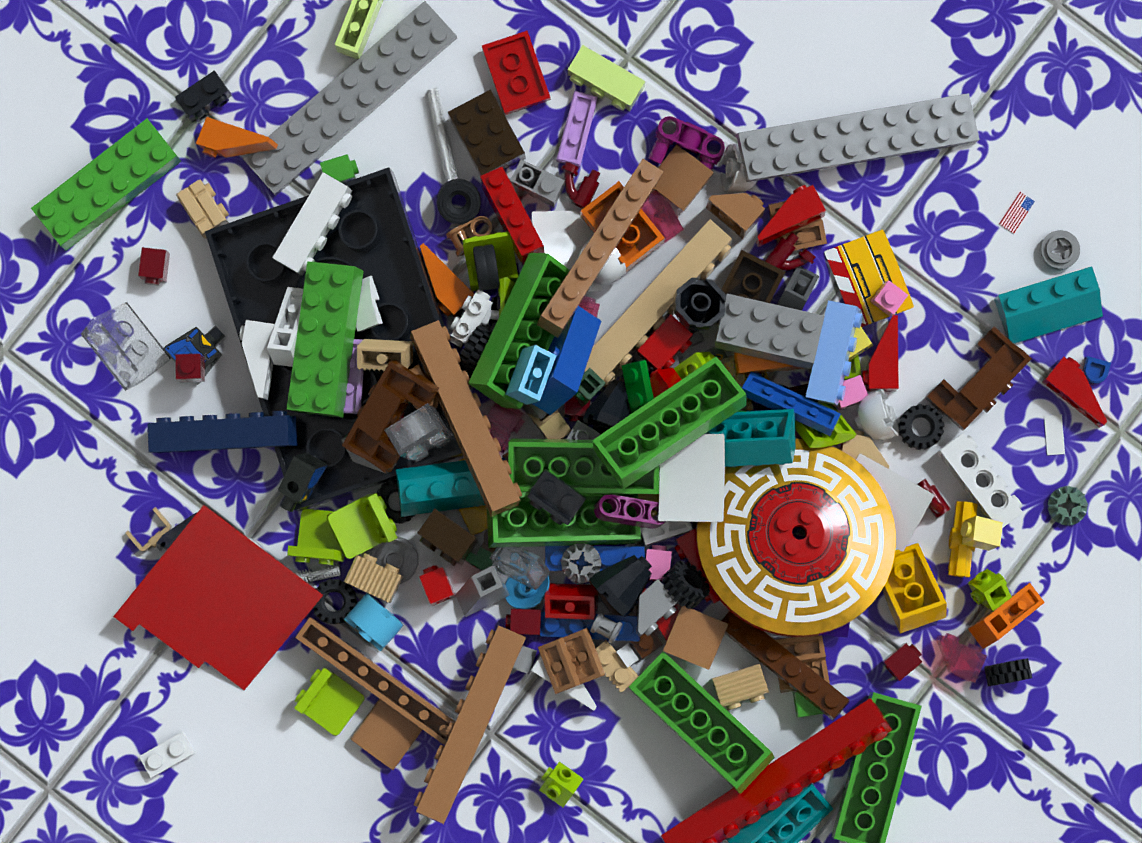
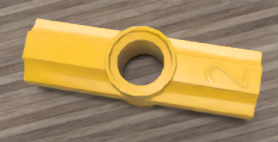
(960, 554)

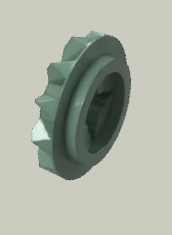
(1060, 514)

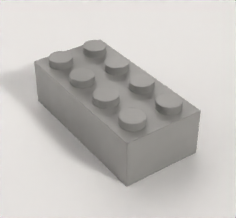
(769, 331)

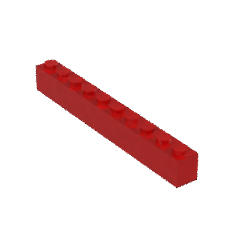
(784, 777)

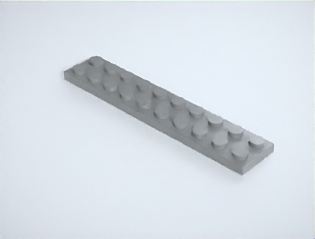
(351, 97)
(857, 137)

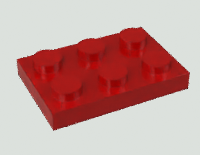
(516, 72)

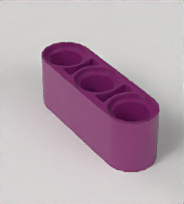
(620, 515)

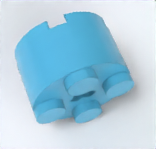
(373, 622)

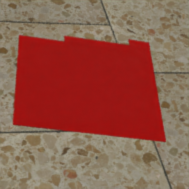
(219, 599)

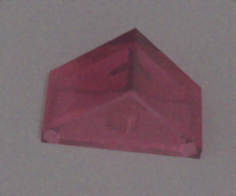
(662, 216)

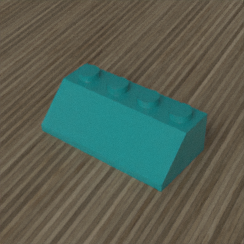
(1050, 305)
(758, 437)
(436, 487)
(789, 821)

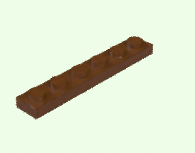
(786, 666)

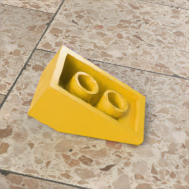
(913, 591)

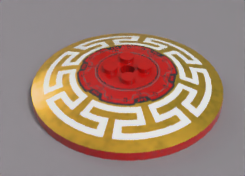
(808, 582)

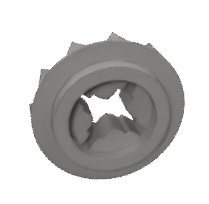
(1065, 240)
(571, 569)

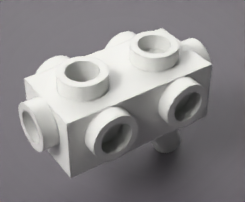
(476, 313)

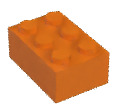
(640, 237)

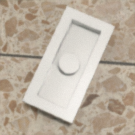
(167, 754)

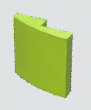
(817, 439)

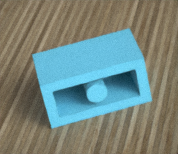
(531, 374)

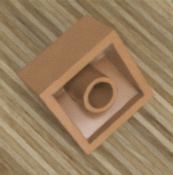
(737, 211)

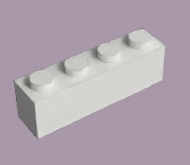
(313, 223)

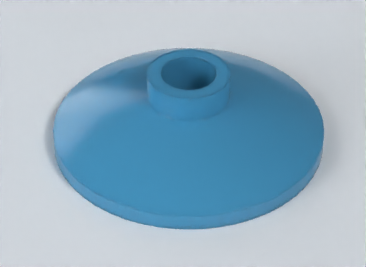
(521, 597)

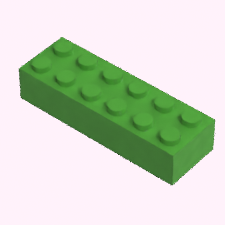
(106, 184)
(518, 327)
(325, 339)
(669, 422)
(572, 463)
(534, 528)
(702, 722)
(877, 776)

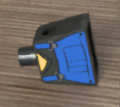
(197, 343)
(305, 472)

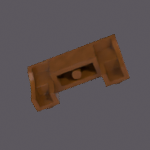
(979, 392)
(384, 408)

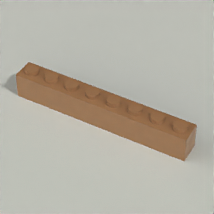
(600, 248)
(465, 418)
(375, 679)
(470, 725)

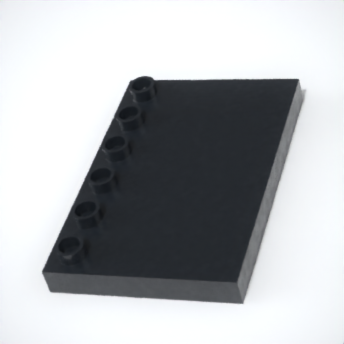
(381, 242)

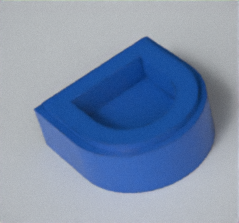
(1096, 370)

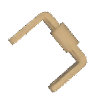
(154, 539)

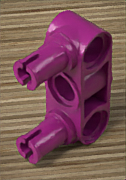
(688, 137)

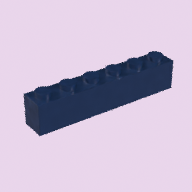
(222, 434)

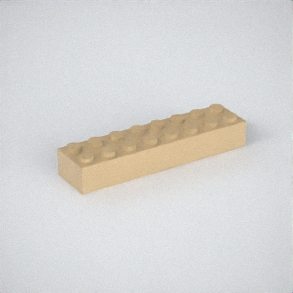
(657, 301)

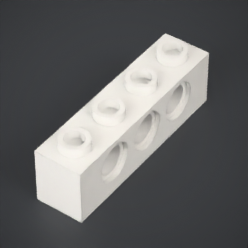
(951, 456)

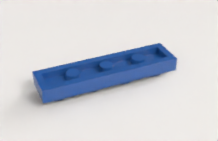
(780, 398)
(609, 556)
(563, 627)

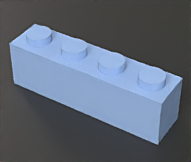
(833, 353)

